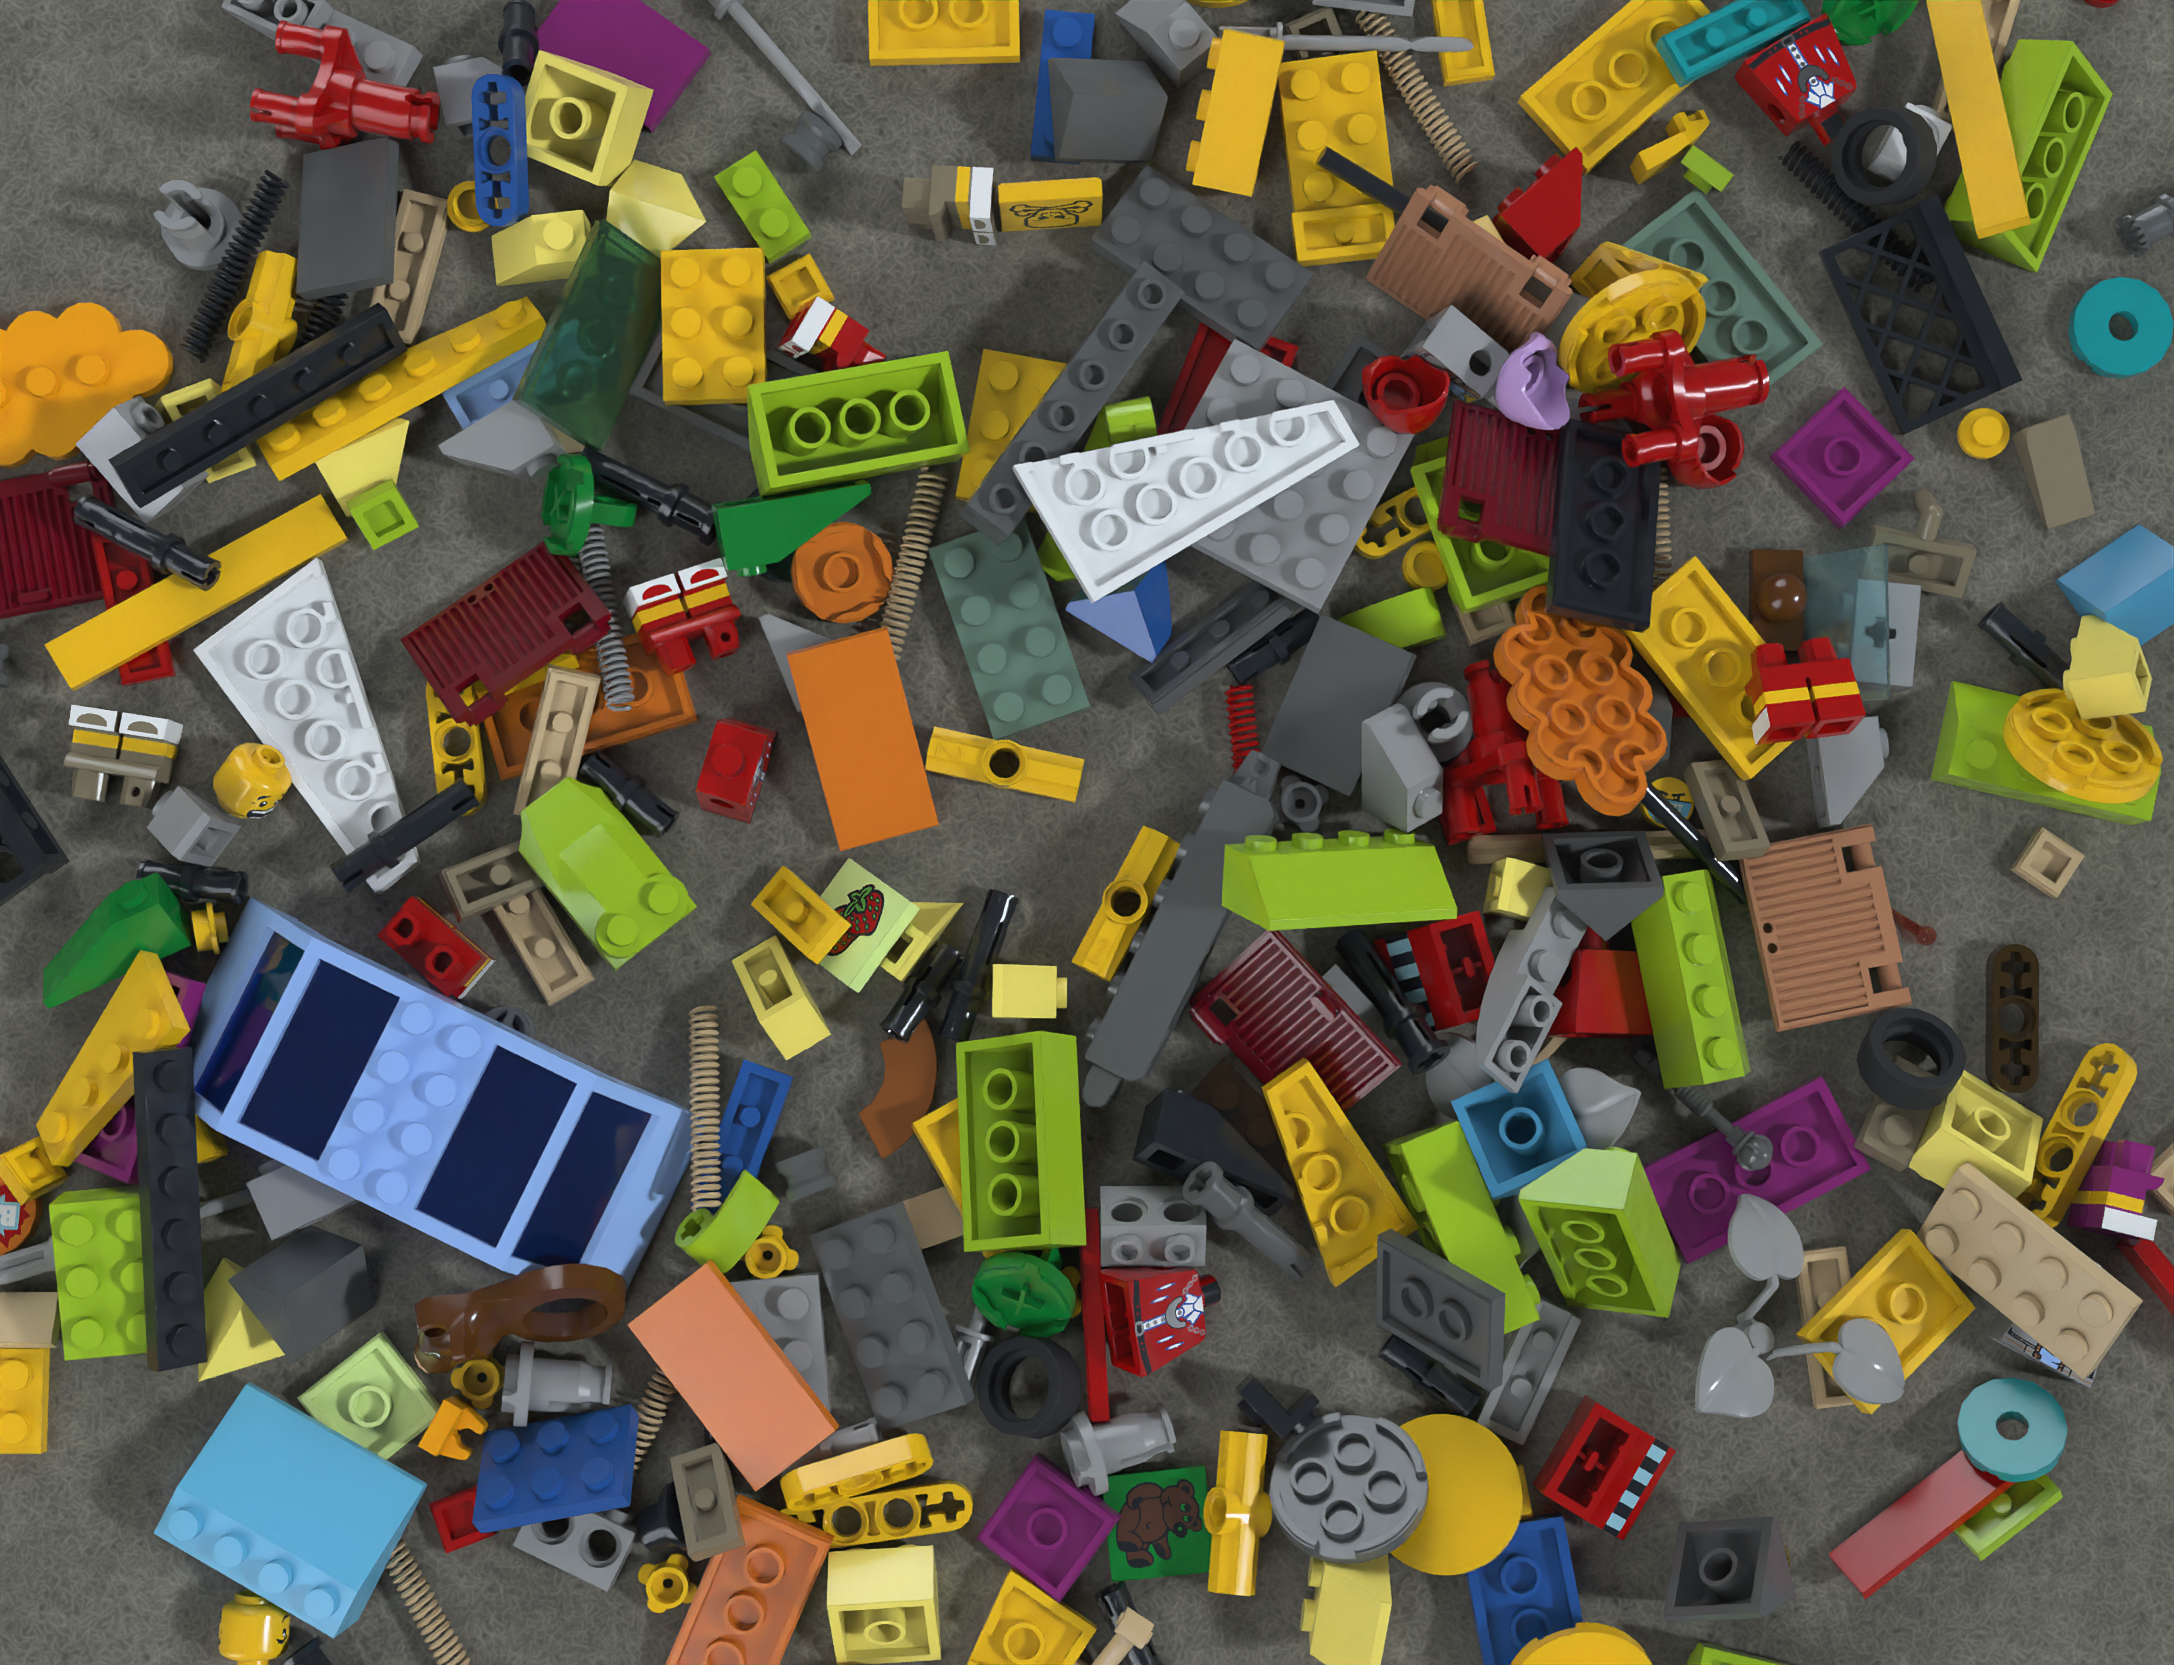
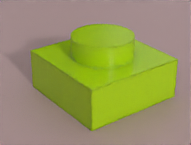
(1705, 171)
(382, 514)

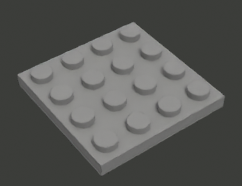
(1308, 530)

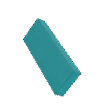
(1728, 36)

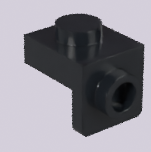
(1262, 1407)

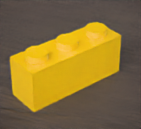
(1235, 111)

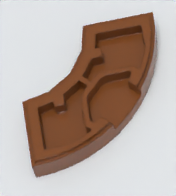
(905, 1092)

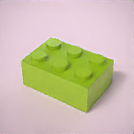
(99, 1272)

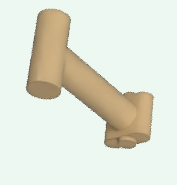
(1130, 1631)

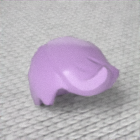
(1534, 385)

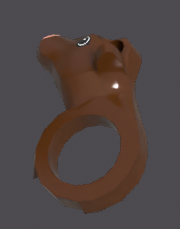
(474, 1322)

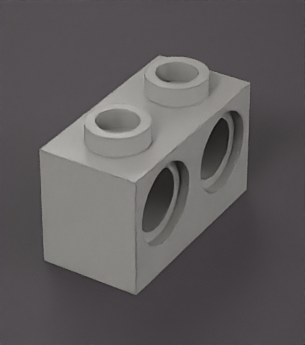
(1150, 1227)
(574, 1548)

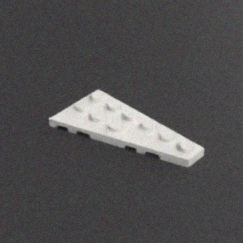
(1156, 495)
(303, 694)

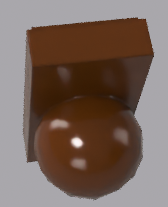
(1777, 596)

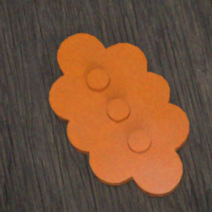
(1580, 704)

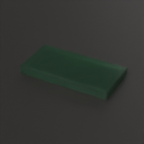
(595, 337)

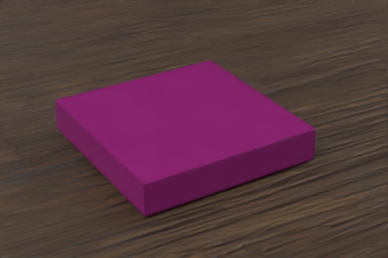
(1841, 458)
(1048, 1527)

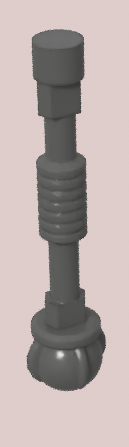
(1752, 1150)

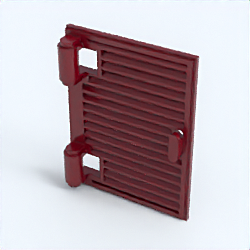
(1505, 471)
(42, 543)
(506, 632)
(1289, 1020)

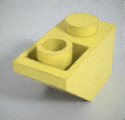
(2106, 671)

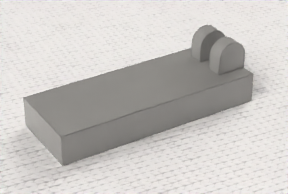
(1529, 1372)

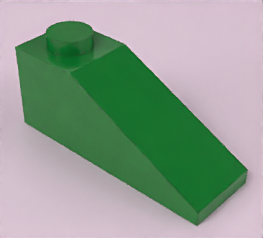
(773, 526)
(130, 919)

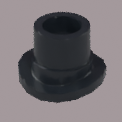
(661, 1522)

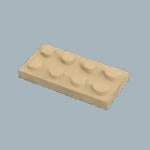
(2027, 1270)

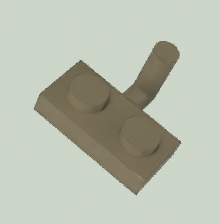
(1923, 558)

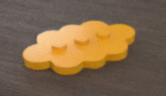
(68, 376)

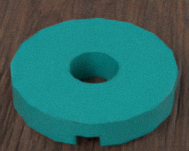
(2141, 307)
(2019, 1401)

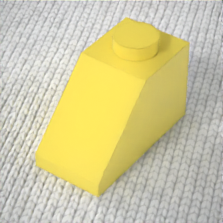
(540, 247)
(1515, 888)
(1027, 992)
(780, 998)

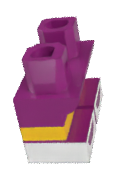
(2115, 1192)

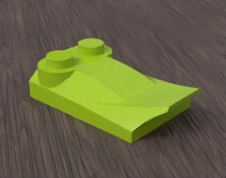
(1477, 572)
(601, 870)

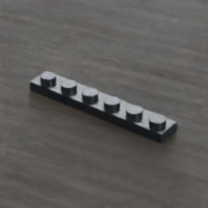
(258, 405)
(169, 1207)

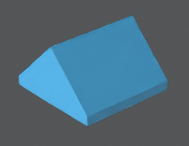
(2126, 584)
(1520, 1132)

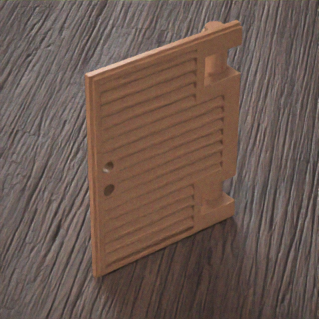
(1466, 271)
(1823, 928)

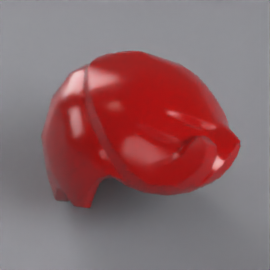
(1405, 392)
(1717, 455)

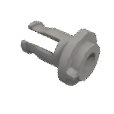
(184, 234)
(1452, 706)
(552, 1385)
(1112, 1445)

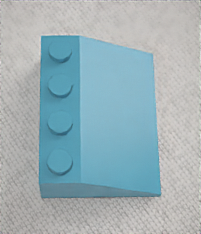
(292, 1510)

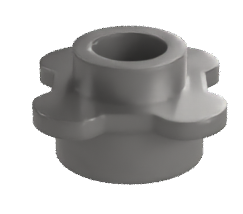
(1312, 796)

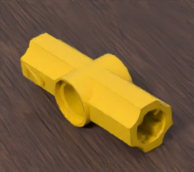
(263, 320)
(971, 755)
(1111, 934)
(1237, 1513)

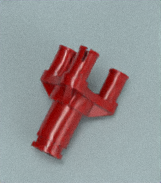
(341, 96)
(1671, 395)
(1497, 757)

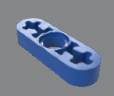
(483, 135)

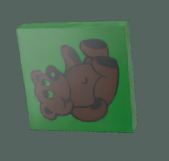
(1159, 1524)

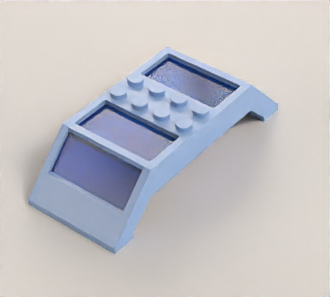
(429, 1105)

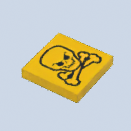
(1050, 204)

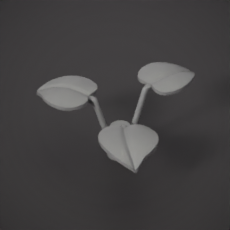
(1596, 1100)
(1732, 1368)

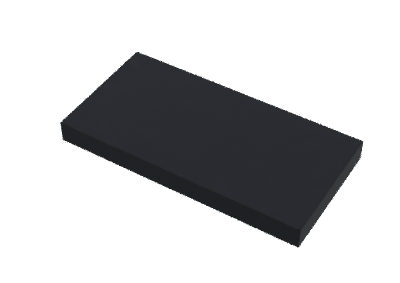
(1602, 530)

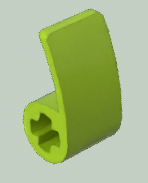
(1401, 620)
(732, 1228)

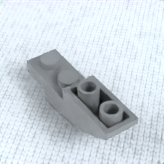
(381, 55)
(1520, 991)

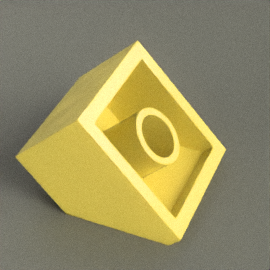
(583, 118)
(1982, 1129)
(884, 1605)
(1347, 1611)

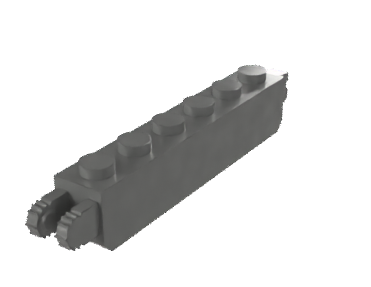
(1180, 937)

